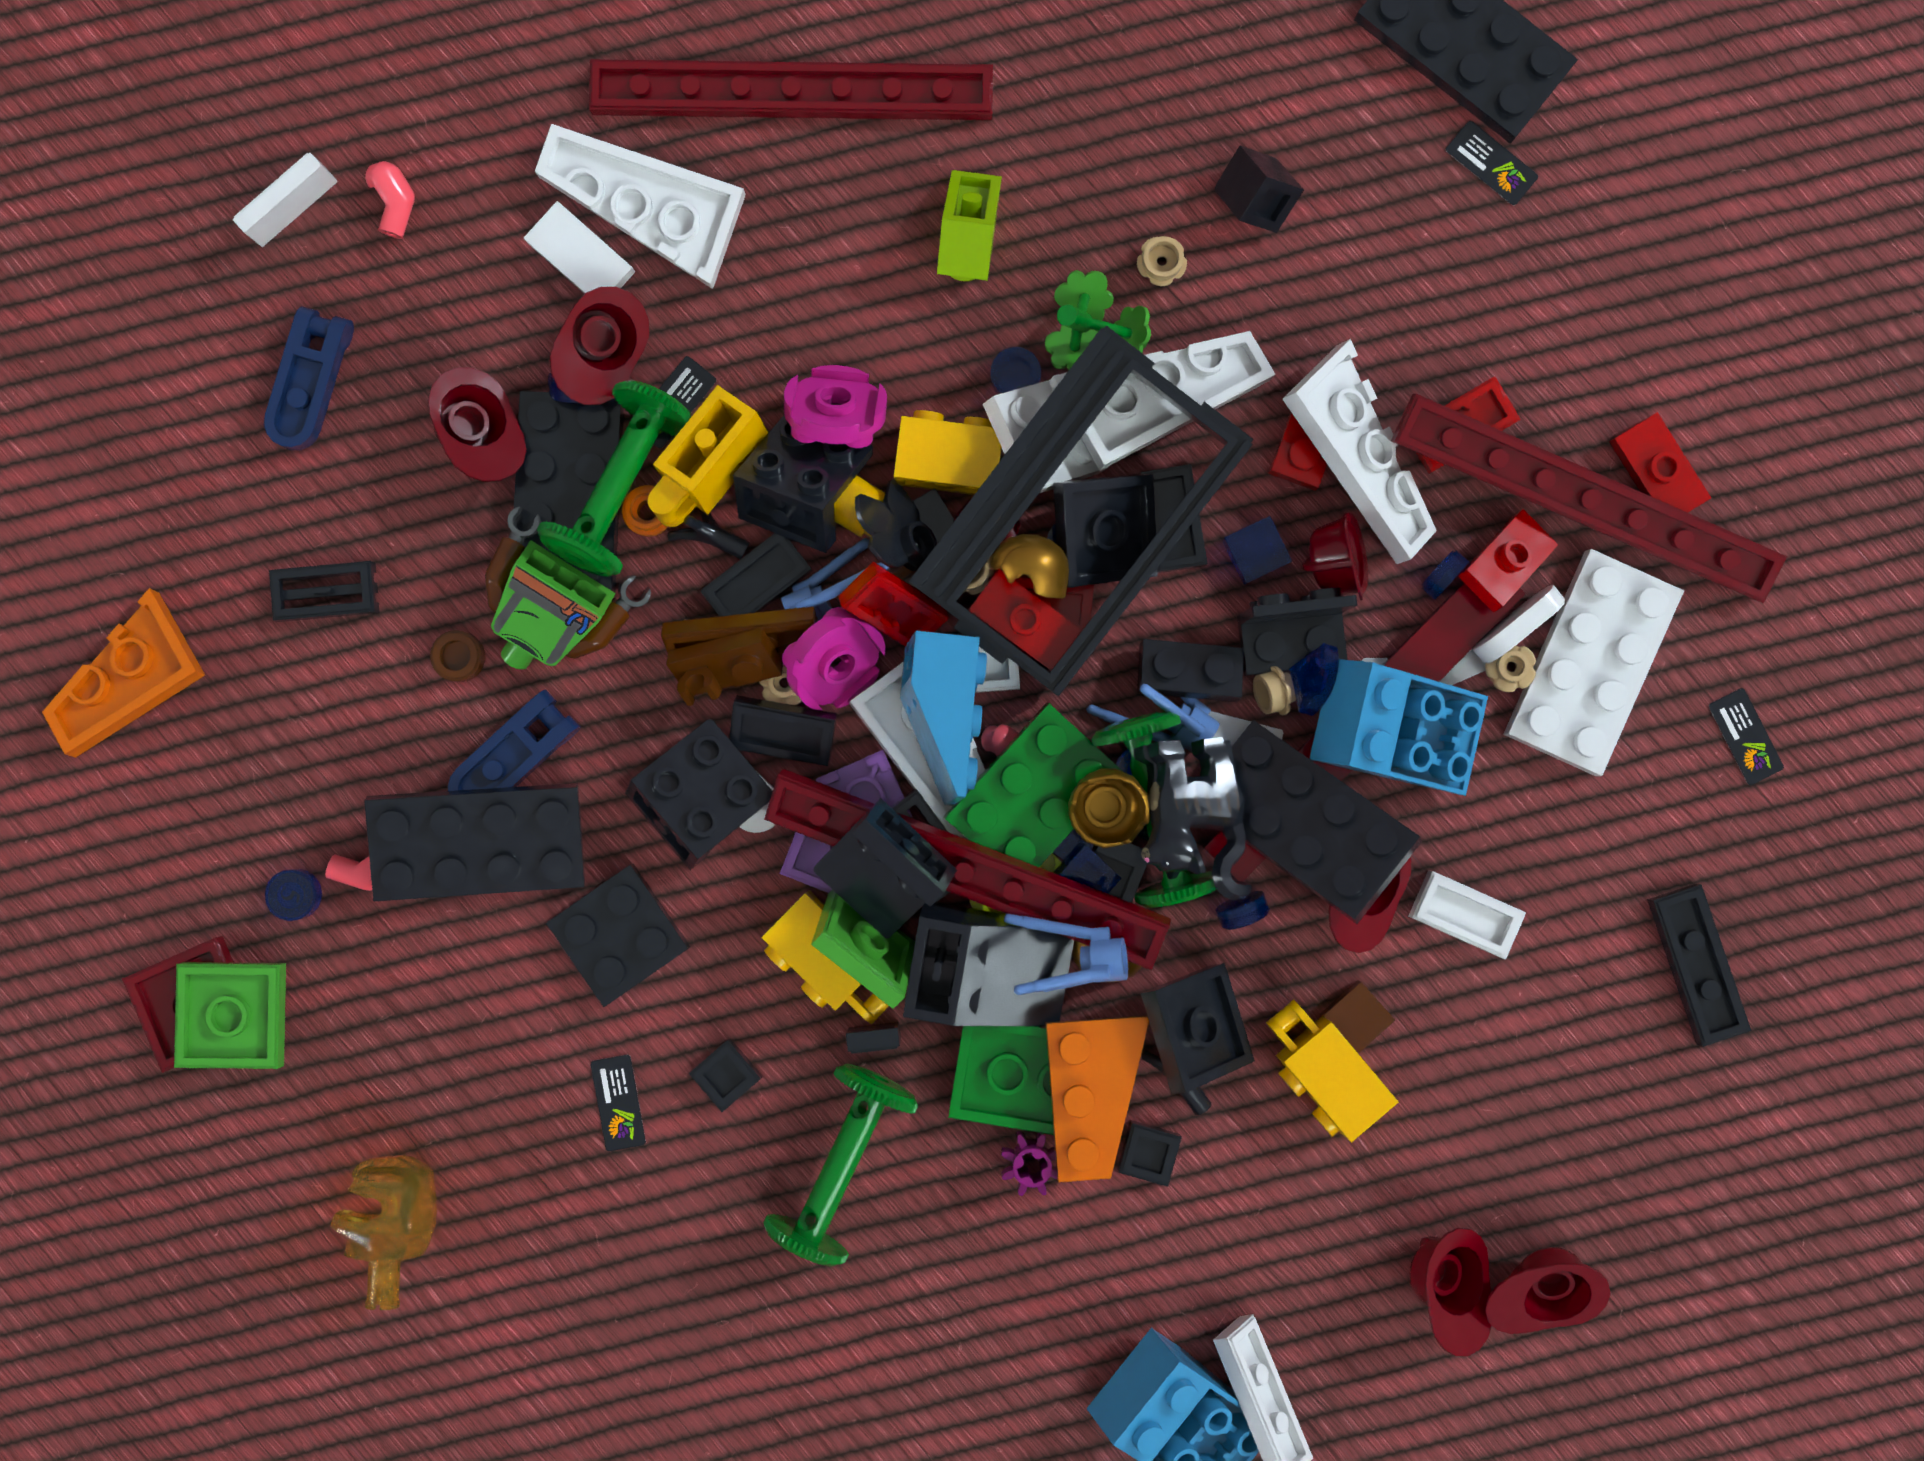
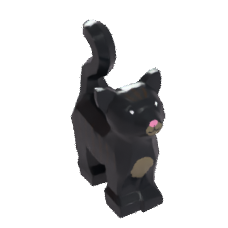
(1194, 802)

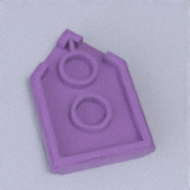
(867, 779)

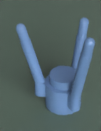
(808, 595)
(1194, 719)
(1100, 962)

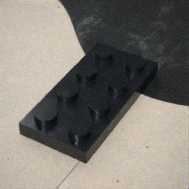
(1474, 53)
(563, 463)
(1317, 824)
(475, 841)

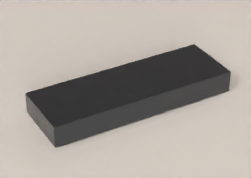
(1699, 965)

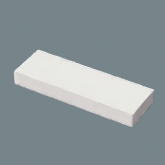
(1261, 1392)

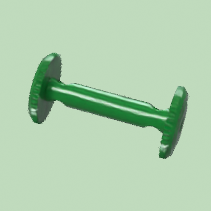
(652, 412)
(1136, 733)
(810, 1238)

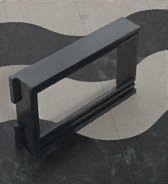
(1027, 470)

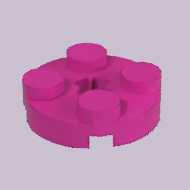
(815, 419)
(811, 657)

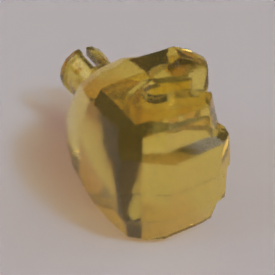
(400, 1231)

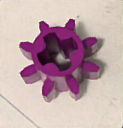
(1024, 1175)

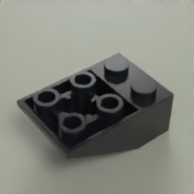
(971, 963)

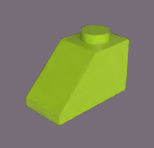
(968, 225)

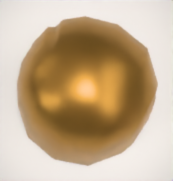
(1034, 557)
(1108, 808)

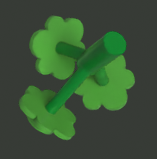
(1081, 316)

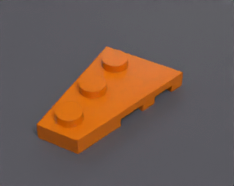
(129, 677)
(1091, 1091)

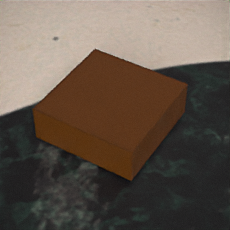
(1358, 1016)

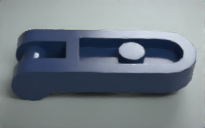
(306, 379)
(513, 750)

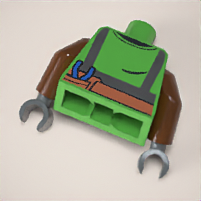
(549, 605)

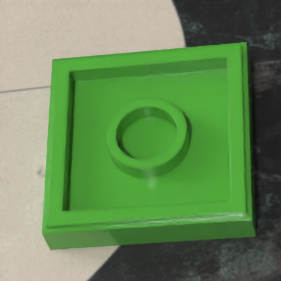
(863, 952)
(230, 1015)

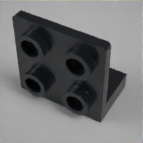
(795, 485)
(1286, 631)
(698, 793)
(885, 869)

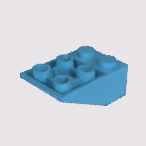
(939, 701)
(1400, 727)
(1171, 1408)

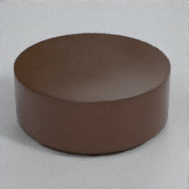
(457, 656)

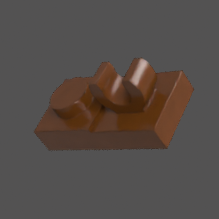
(724, 663)

